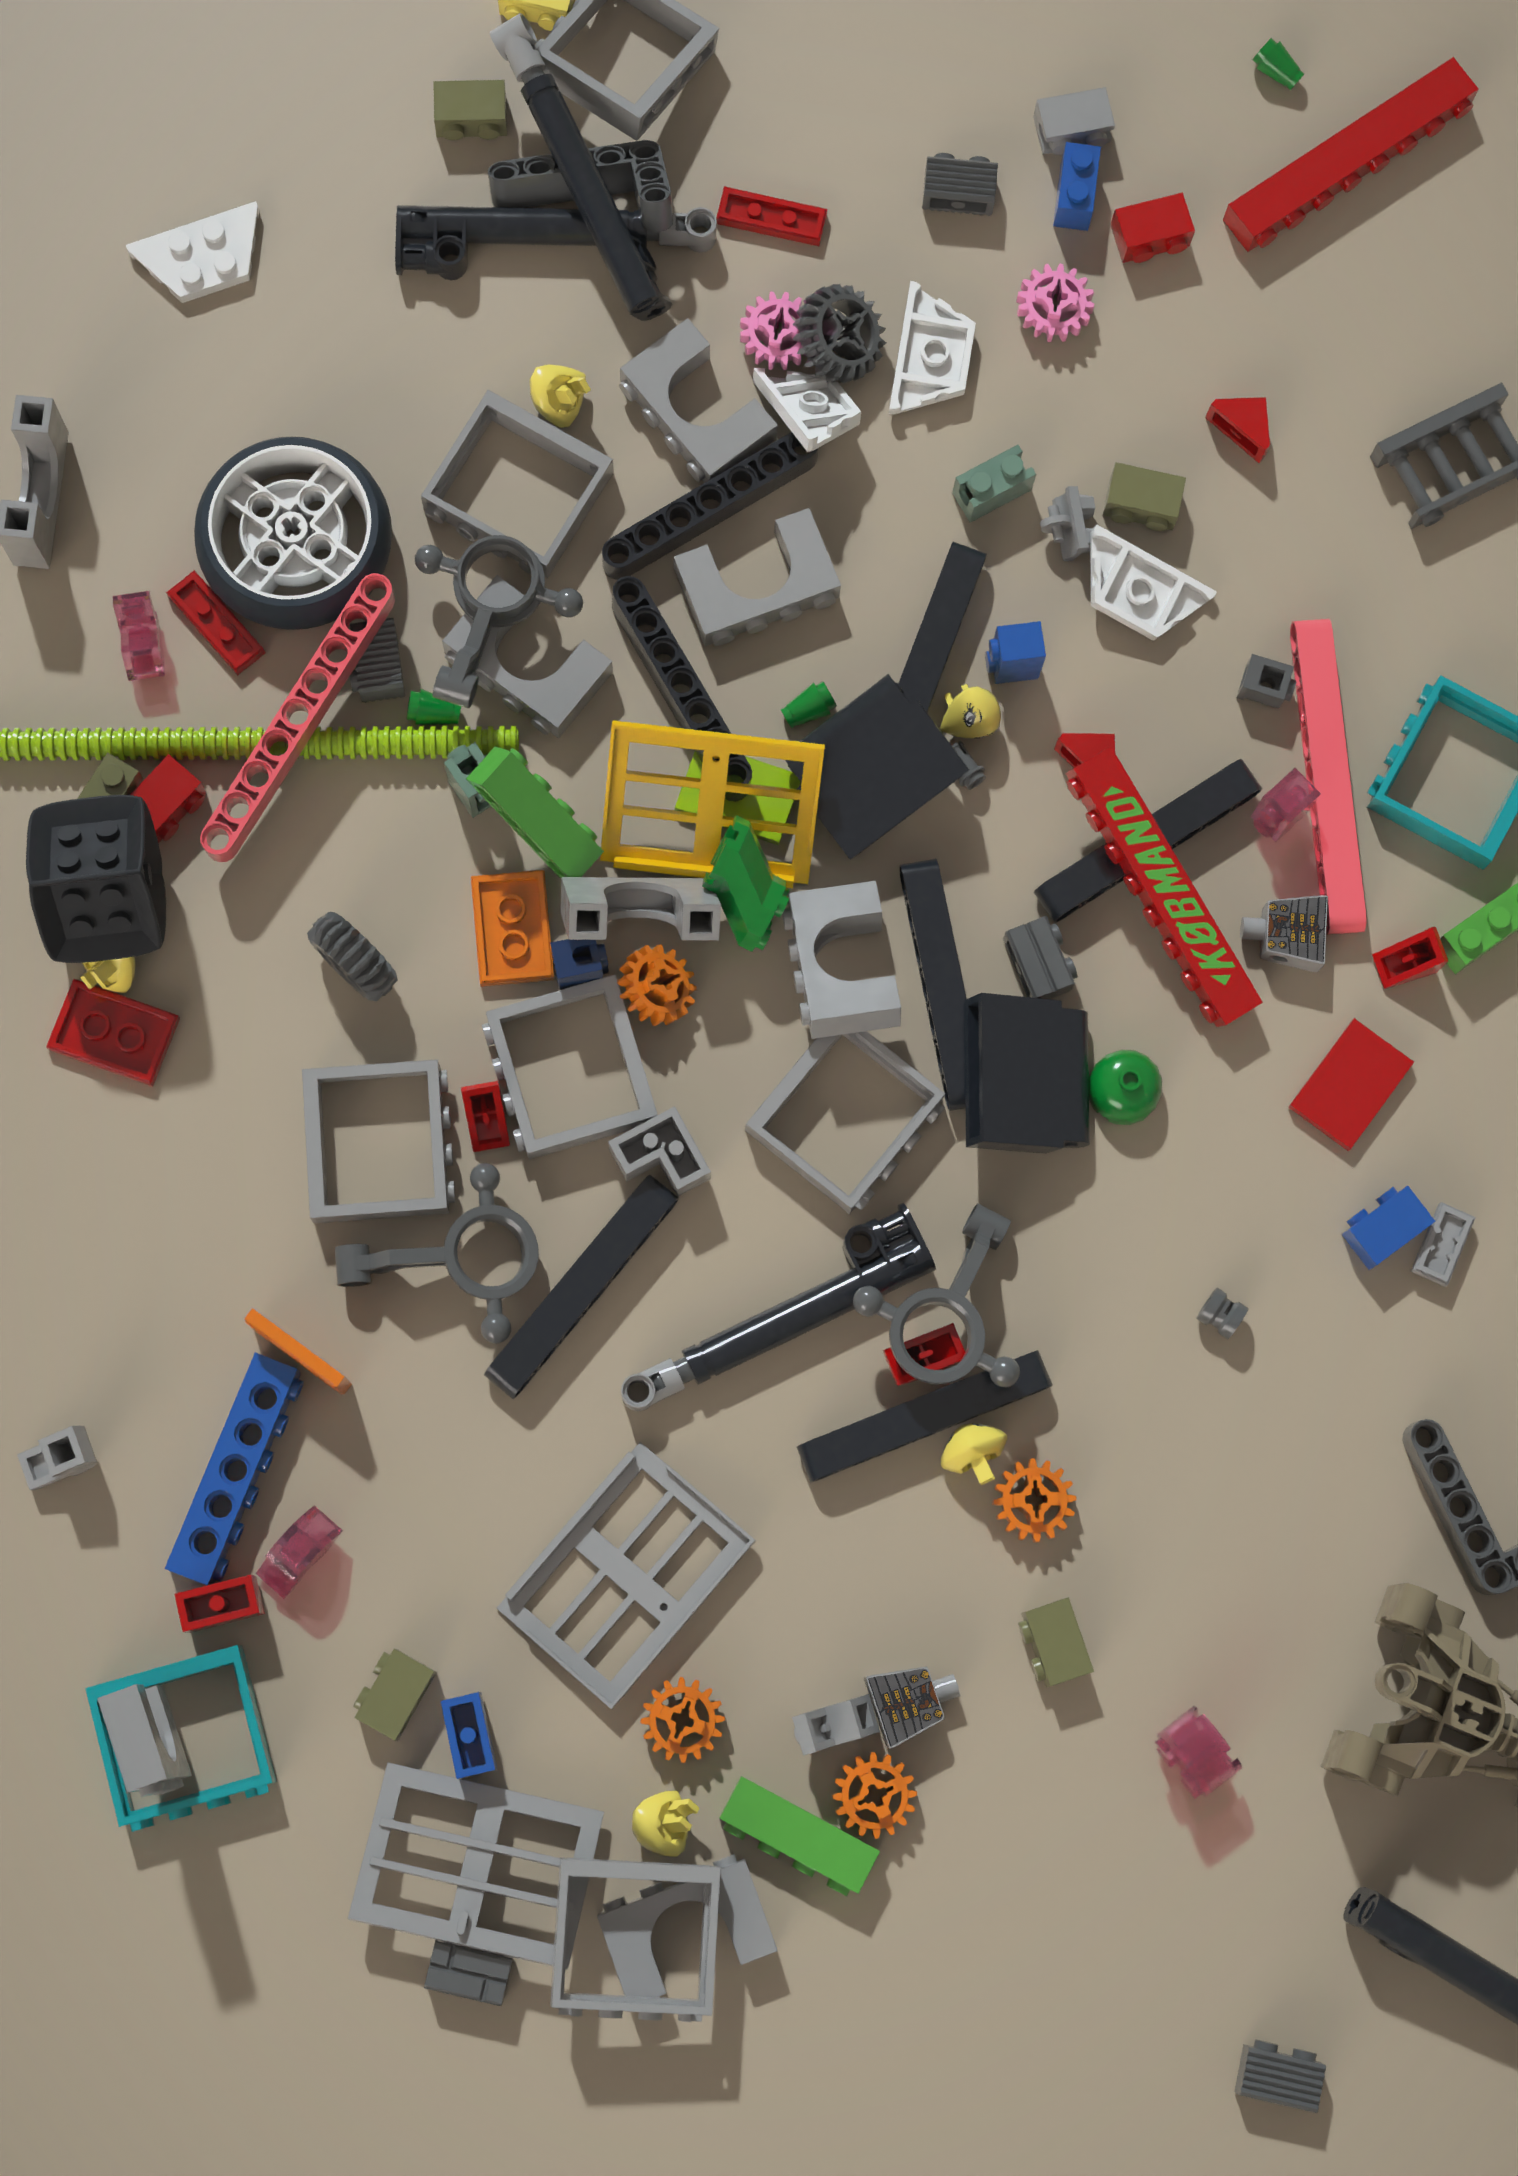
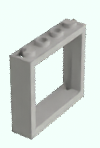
(604, 102)
(538, 432)
(514, 1101)
(315, 1144)
(885, 1165)
(648, 2007)

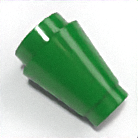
(1278, 64)
(809, 705)
(429, 710)

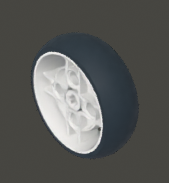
(238, 491)

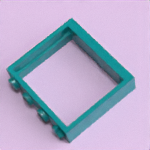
(1478, 710)
(212, 1797)

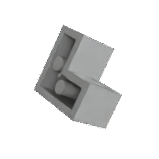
(662, 1142)

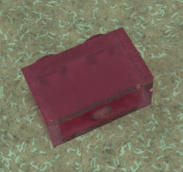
(1284, 805)

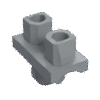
(1068, 524)

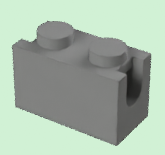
(1073, 118)

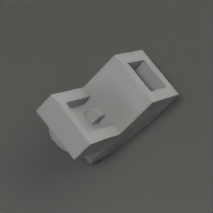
(57, 1457)
(835, 1724)

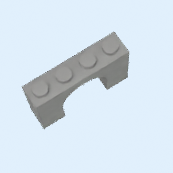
(706, 449)
(30, 523)
(724, 614)
(550, 701)
(594, 901)
(830, 1003)
(145, 1739)
(630, 1925)

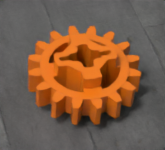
(657, 985)
(1033, 1480)
(699, 1726)
(882, 1811)

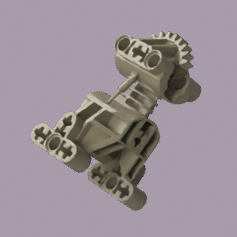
(1451, 1696)

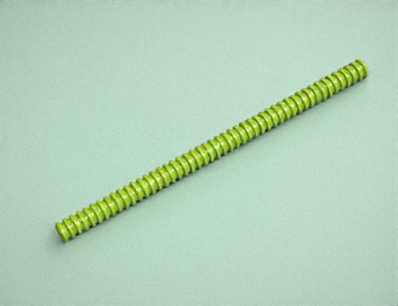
(242, 743)

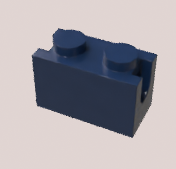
(578, 961)

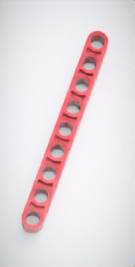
(298, 735)
(1329, 773)

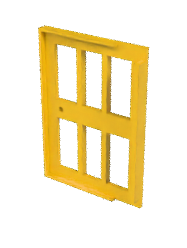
(711, 801)

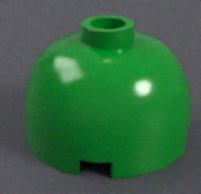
(1125, 1087)

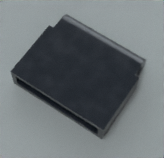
(879, 765)
(1025, 1074)

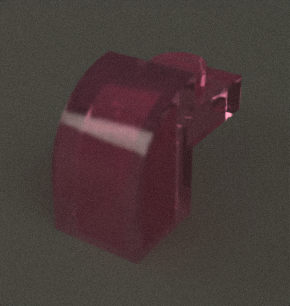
(140, 636)
(298, 1551)

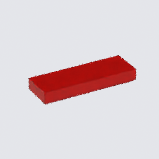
(771, 216)
(216, 622)

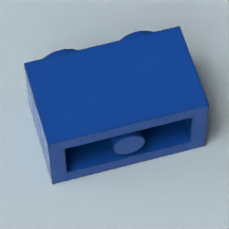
(1076, 186)
(1016, 652)
(1388, 1226)
(469, 1735)

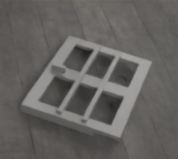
(636, 1583)
(472, 1883)

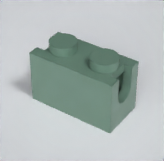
(993, 483)
(458, 767)

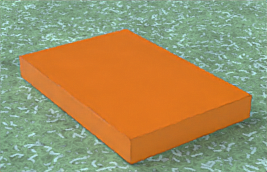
(512, 928)
(297, 1352)

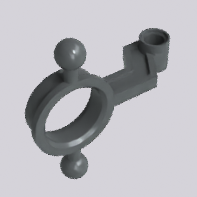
(460, 683)
(985, 1230)
(356, 1263)

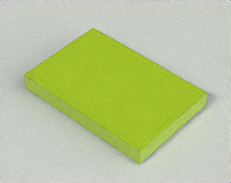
(751, 806)

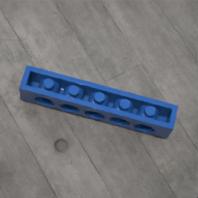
(261, 1376)

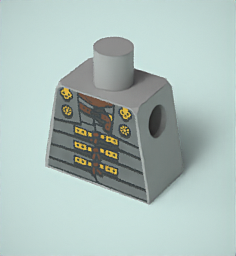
(1291, 932)
(909, 1701)

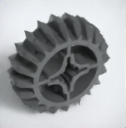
(855, 333)
(352, 956)

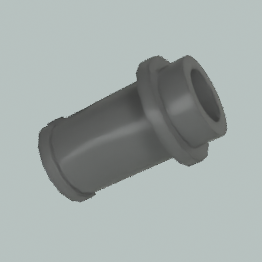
(975, 775)

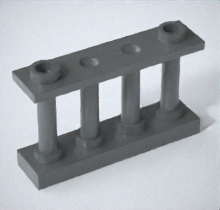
(1426, 437)

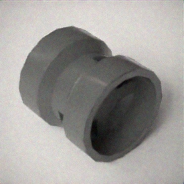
(1222, 1313)

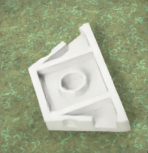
(201, 254)
(931, 353)
(809, 406)
(1140, 587)

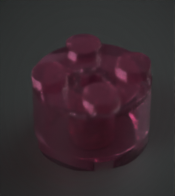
(1197, 1752)

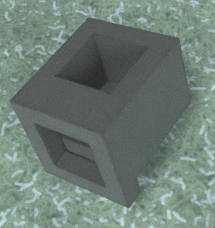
(1266, 670)

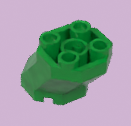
(746, 886)

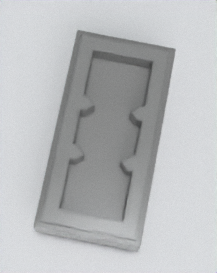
(1443, 1244)

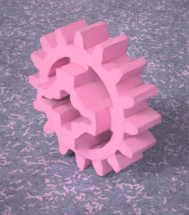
(1038, 302)
(765, 326)

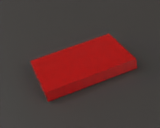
(113, 1032)
(1351, 1084)

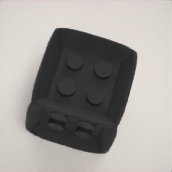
(96, 879)

